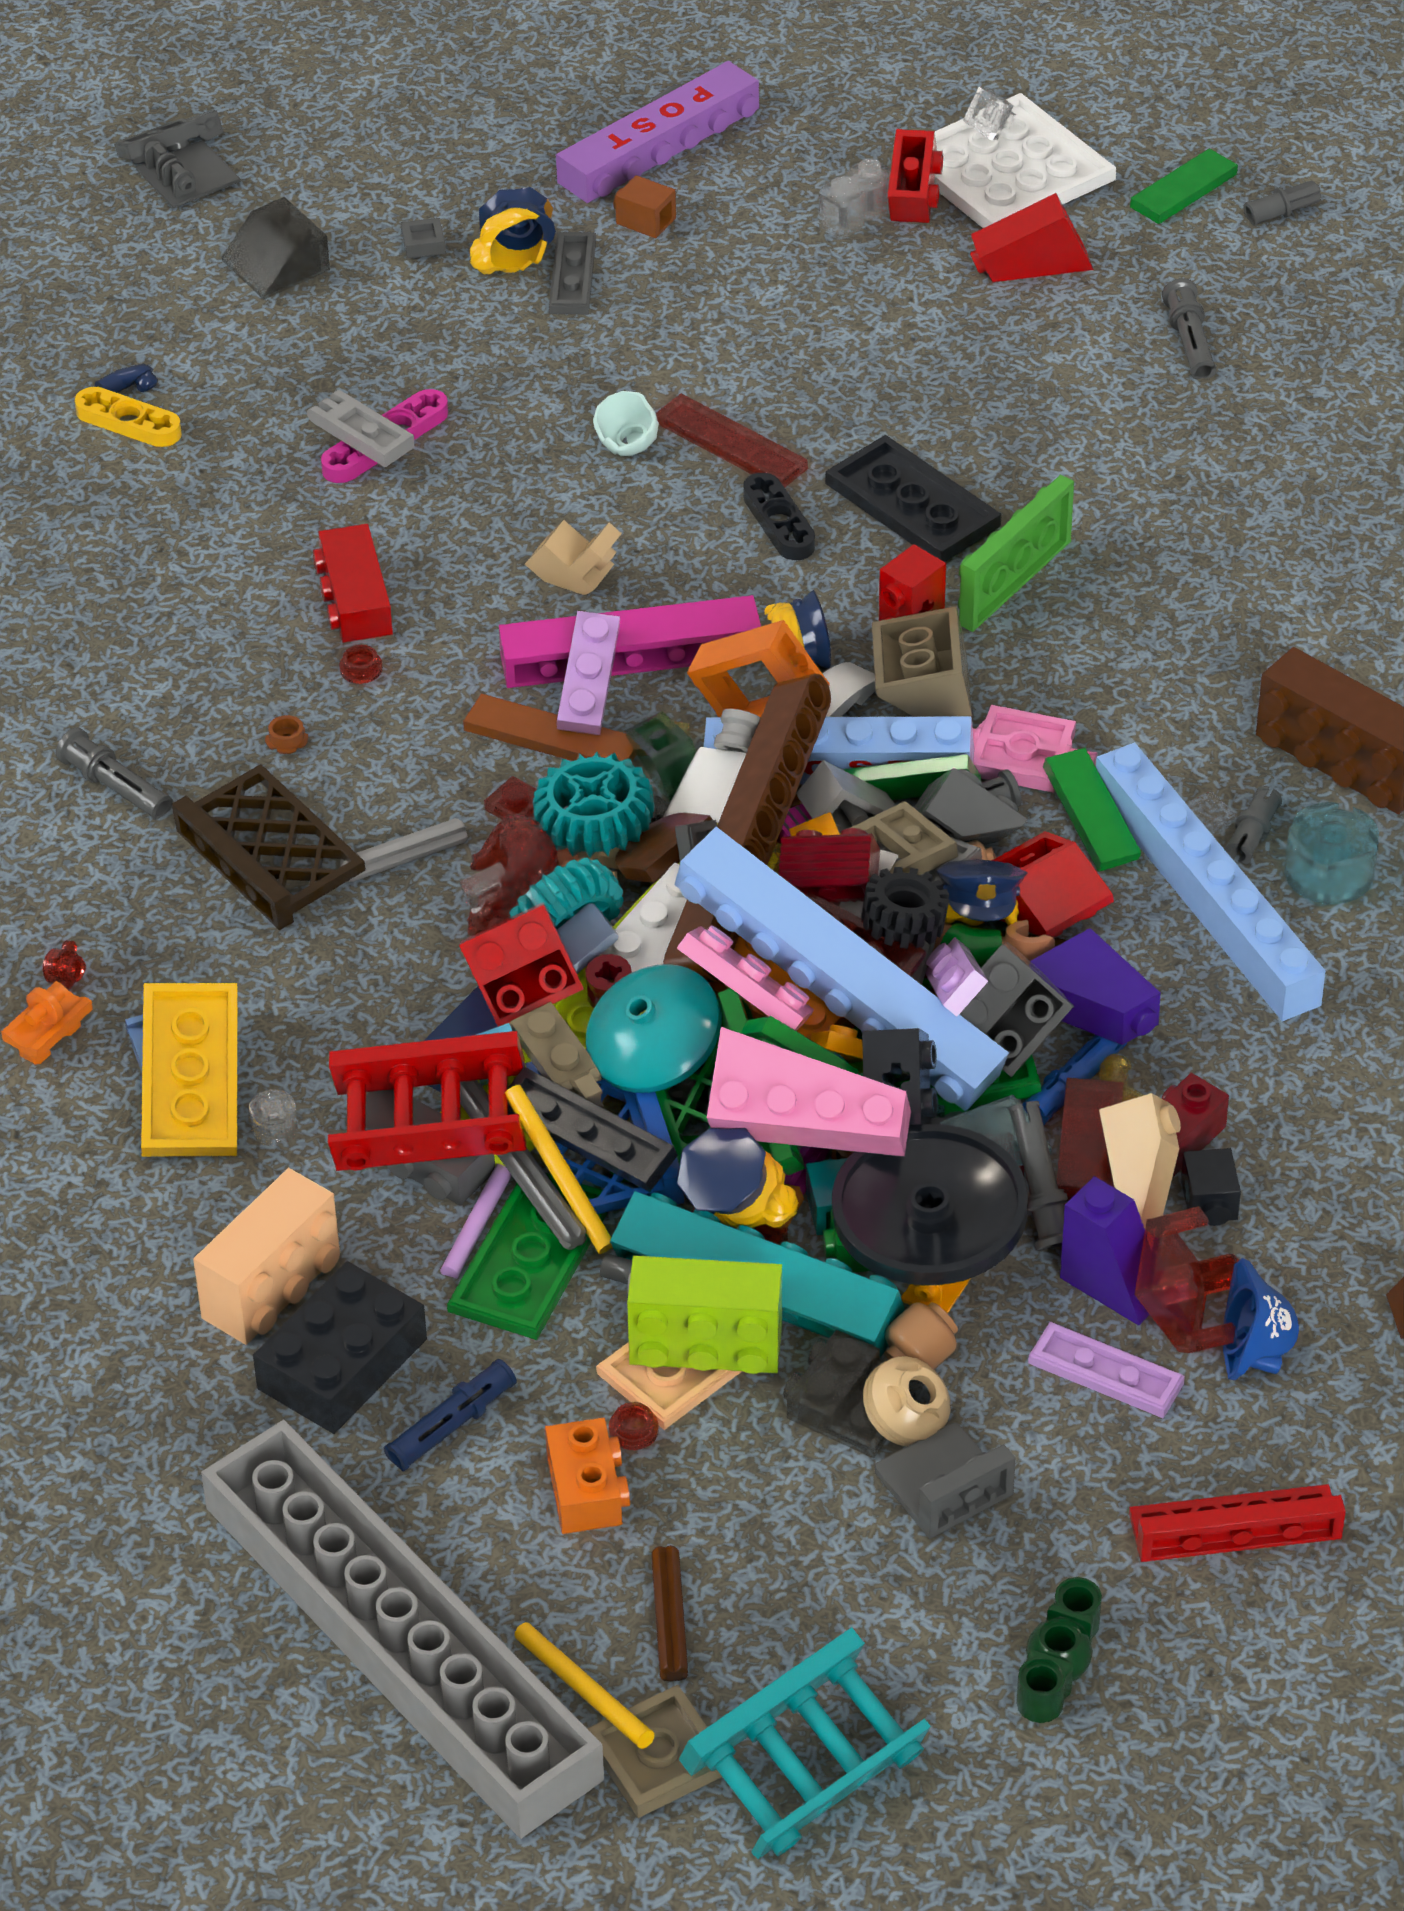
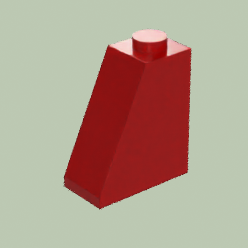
(1030, 244)

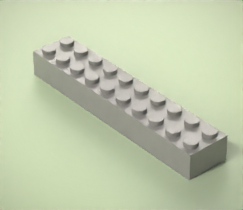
(404, 1629)

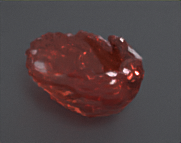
(525, 855)

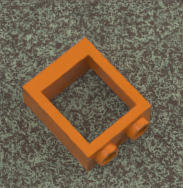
(770, 643)

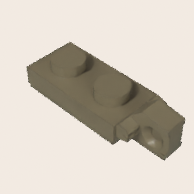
(558, 1052)

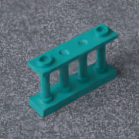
(797, 1692)

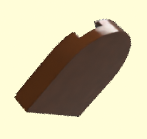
(656, 849)

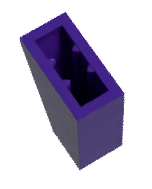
(1103, 987)
(1104, 1247)

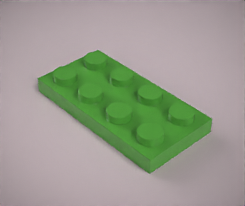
(1015, 552)

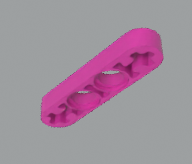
(403, 414)

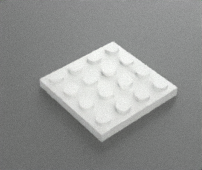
(1020, 168)

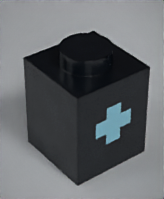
(1212, 1184)

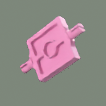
(1020, 744)

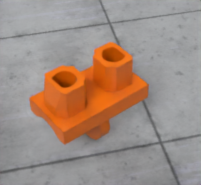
(46, 1021)

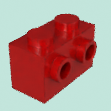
(913, 176)

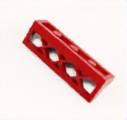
(1237, 1522)

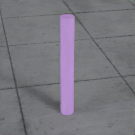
(476, 1222)

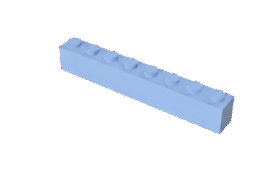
(1212, 884)
(834, 962)

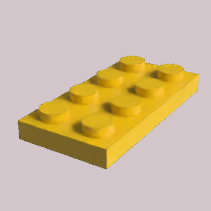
(189, 1069)

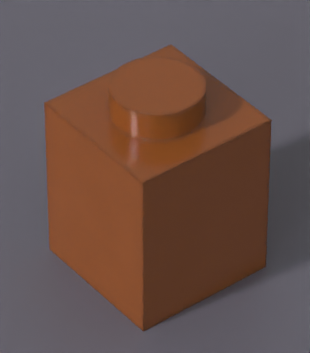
(645, 206)

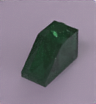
(663, 751)

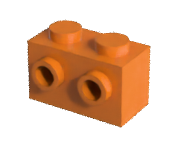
(585, 1475)

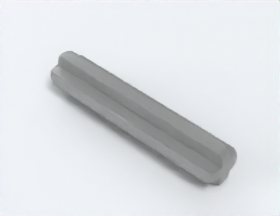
(411, 847)

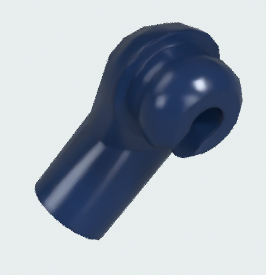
(126, 377)

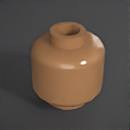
(922, 1334)

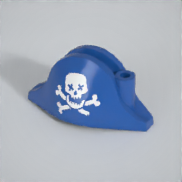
(1263, 1323)

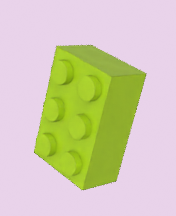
(705, 1314)

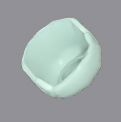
(626, 416)

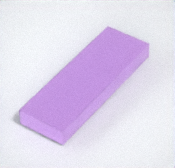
(1106, 1369)

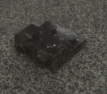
(831, 1392)

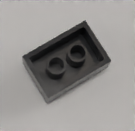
(340, 1347)

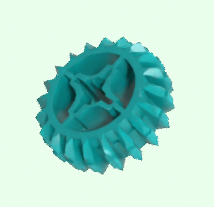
(594, 813)
(572, 888)

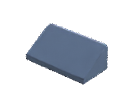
(587, 935)

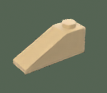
(1142, 1150)

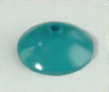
(662, 1043)

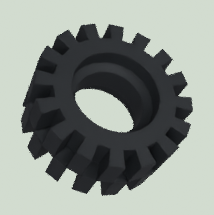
(904, 907)

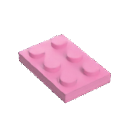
(746, 976)

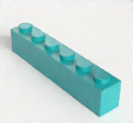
(814, 1292)

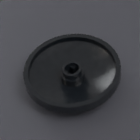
(936, 1211)

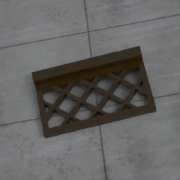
(240, 860)

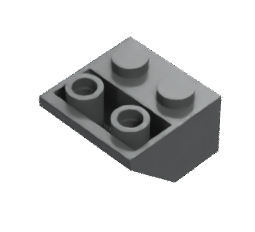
(968, 810)
(1016, 1005)

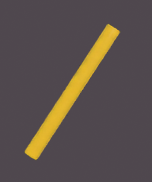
(559, 1168)
(584, 1685)

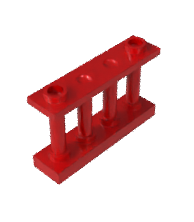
(424, 1064)

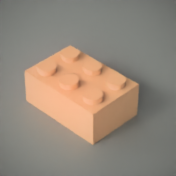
(267, 1256)

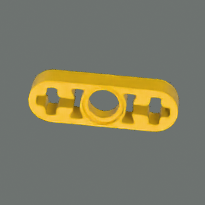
(95, 401)

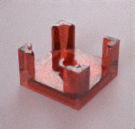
(1176, 1284)

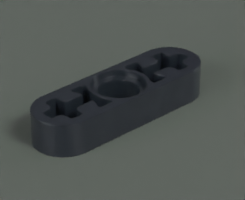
(779, 503)

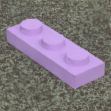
(588, 673)
(955, 975)

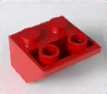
(1058, 885)
(521, 964)

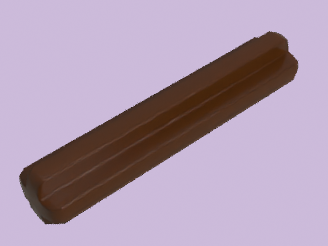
(669, 1613)

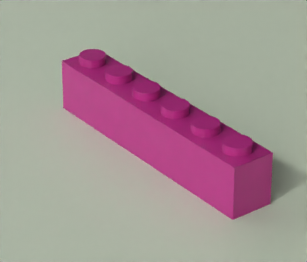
(646, 639)

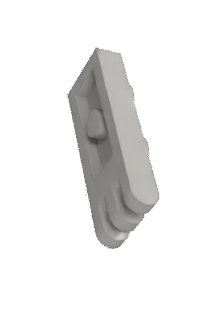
(361, 428)

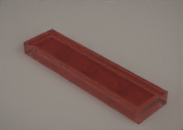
(730, 440)

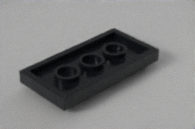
(913, 498)

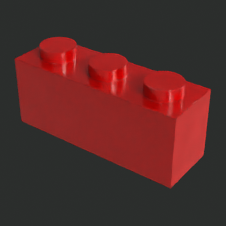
(353, 583)

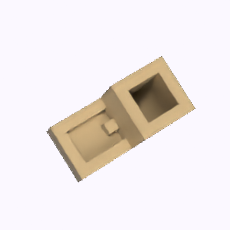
(573, 561)

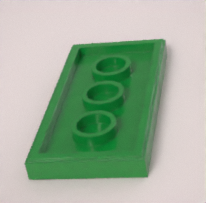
(518, 1269)

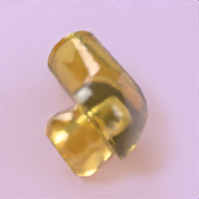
(1115, 1069)

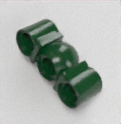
(1062, 1631)

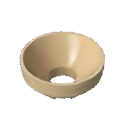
(892, 1406)

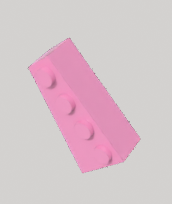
(803, 1100)

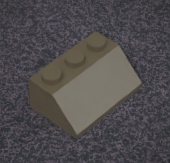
(923, 663)

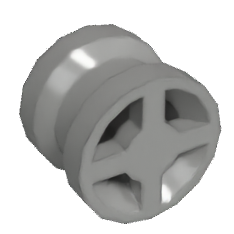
(737, 730)

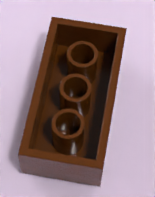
(1334, 726)

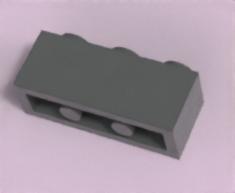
(443, 1178)

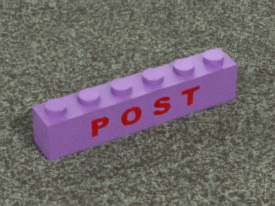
(657, 131)

